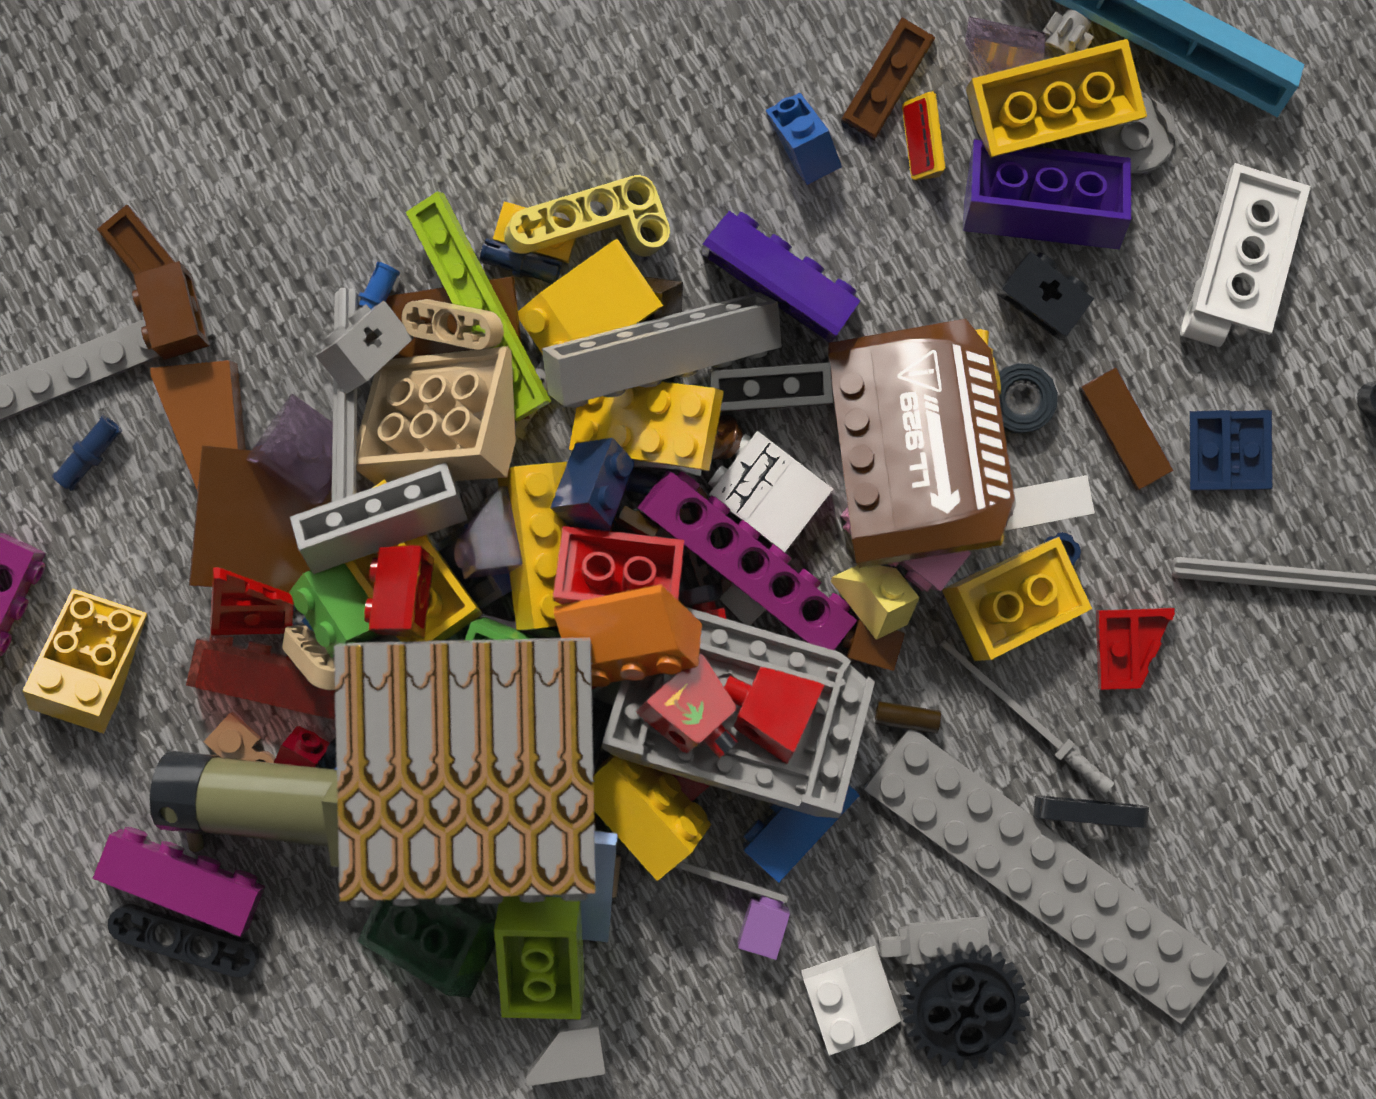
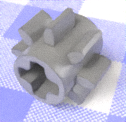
(1068, 33)

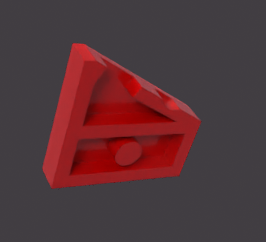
(247, 606)
(1128, 644)

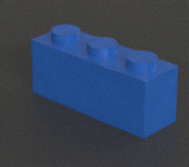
(787, 836)

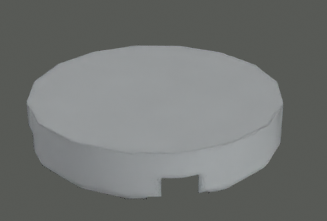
(1145, 141)

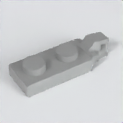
(924, 938)

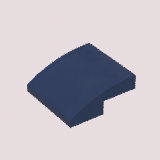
(1231, 450)

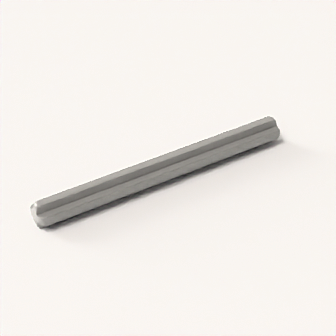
(344, 412)
(1274, 576)

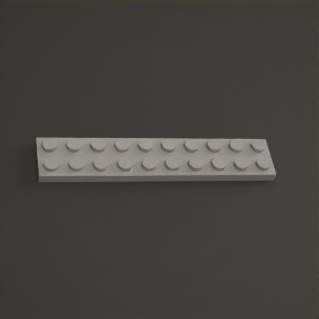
(1045, 874)

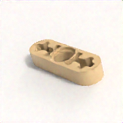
(465, 317)
(309, 656)

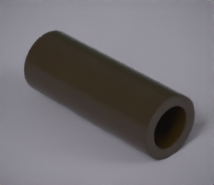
(907, 717)

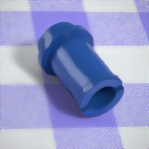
(379, 285)

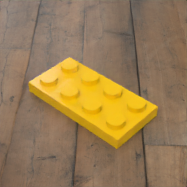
(655, 423)

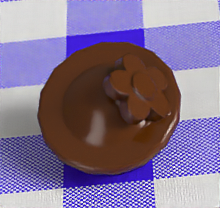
(727, 438)

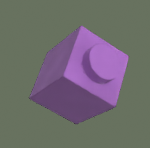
(763, 926)

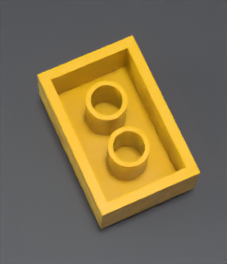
(648, 813)

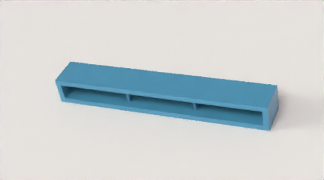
(1201, 47)

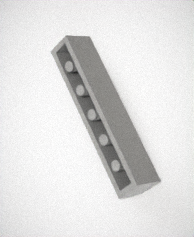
(661, 349)

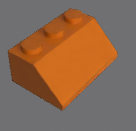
(633, 634)

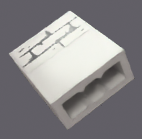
(769, 490)

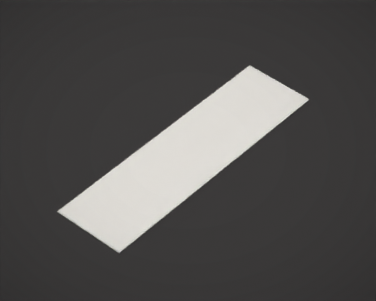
(1051, 502)

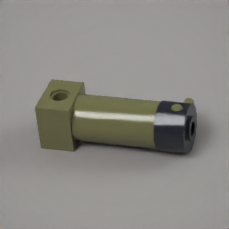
(245, 800)

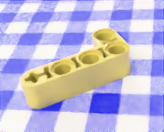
(585, 222)

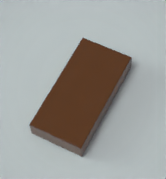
(134, 241)

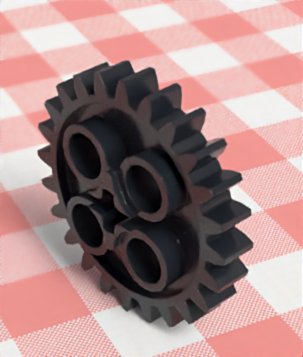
(993, 1023)

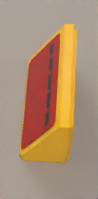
(923, 137)

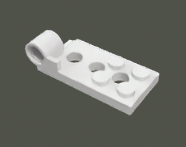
(1214, 300)

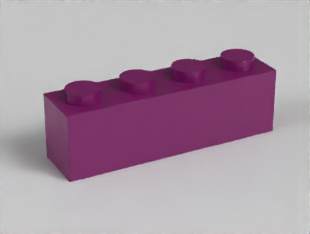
(179, 881)

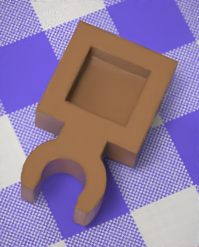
(236, 741)

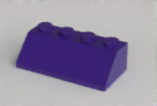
(1049, 196)
(772, 270)

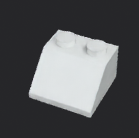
(851, 999)

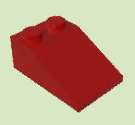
(614, 562)

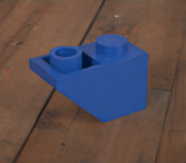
(804, 138)

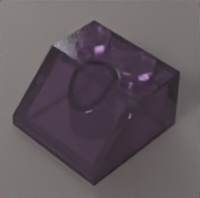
(297, 450)

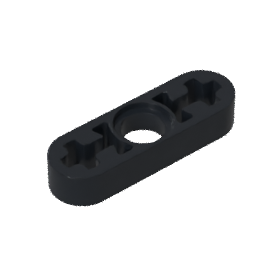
(1091, 811)

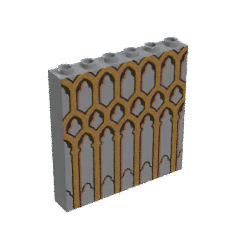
(464, 770)

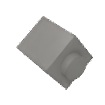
(571, 1053)

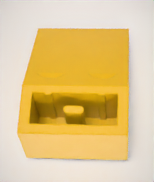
(85, 661)

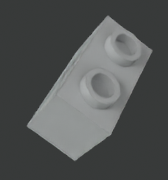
(364, 346)

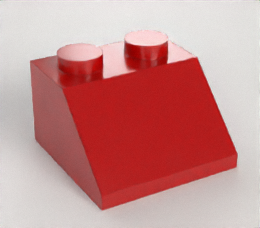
(400, 591)

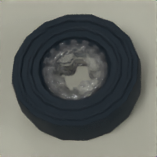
(1042, 397)

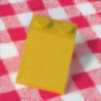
(590, 300)
(1016, 600)

